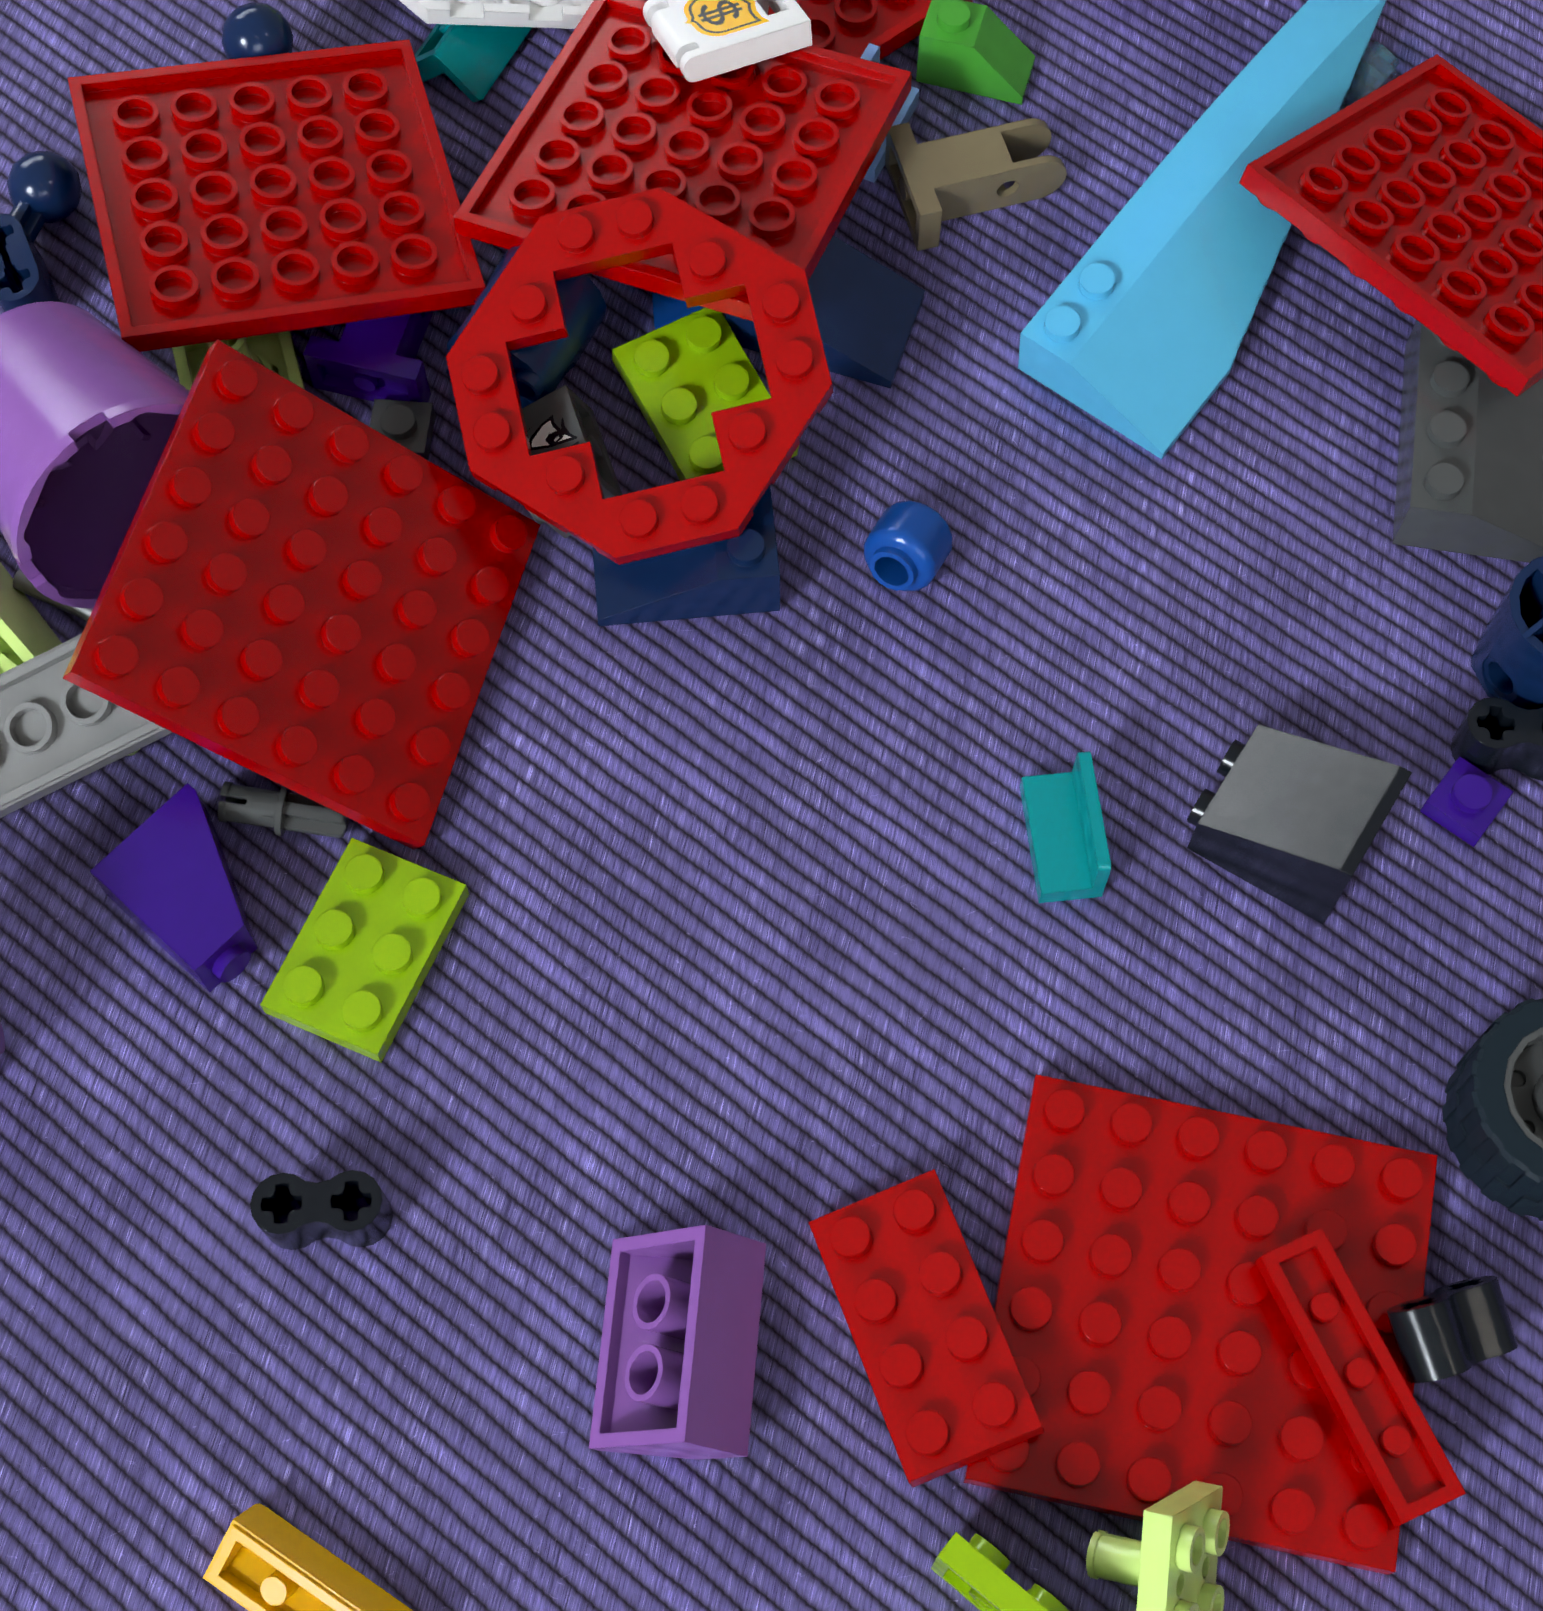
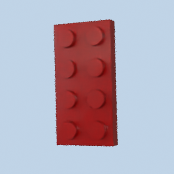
(925, 1329)

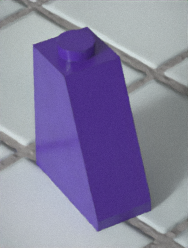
(181, 890)

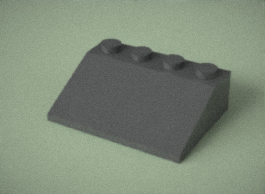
(1467, 458)

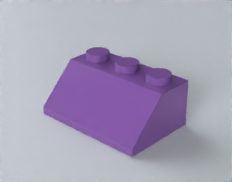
(679, 1345)

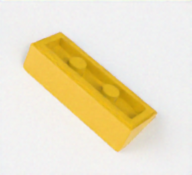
(279, 1568)

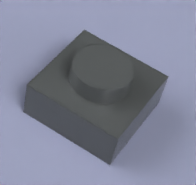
(405, 423)

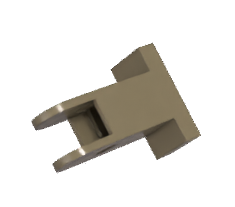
(968, 173)

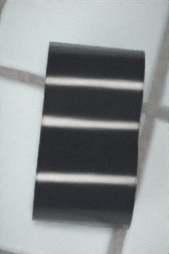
(1501, 737)
(321, 1210)
(1452, 1329)

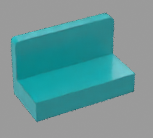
(469, 55)
(1066, 833)

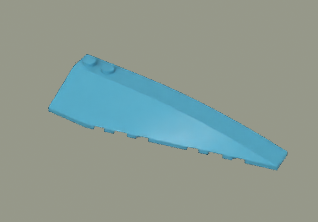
(1177, 275)

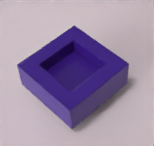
(1466, 801)

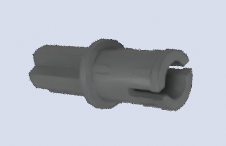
(279, 811)

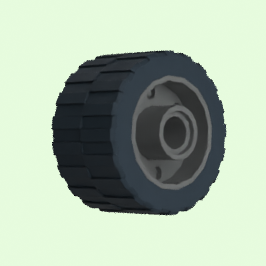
(1498, 1110)

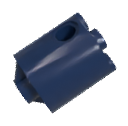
(544, 365)
(1511, 646)

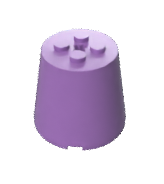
(76, 444)

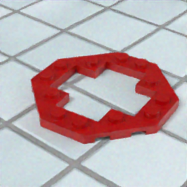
(528, 311)

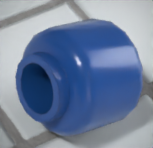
(907, 546)

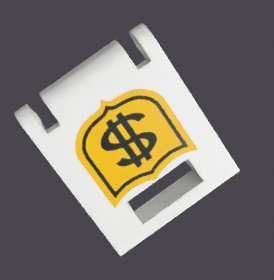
(726, 34)

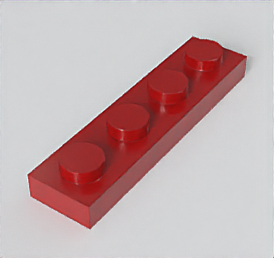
(1359, 1377)

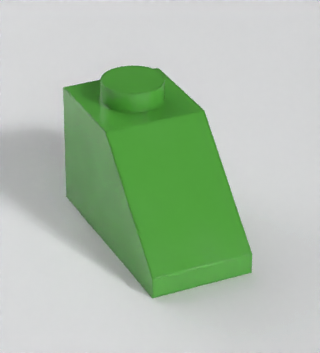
(972, 52)

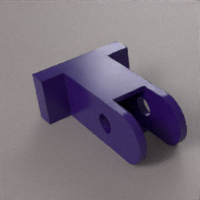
(373, 359)

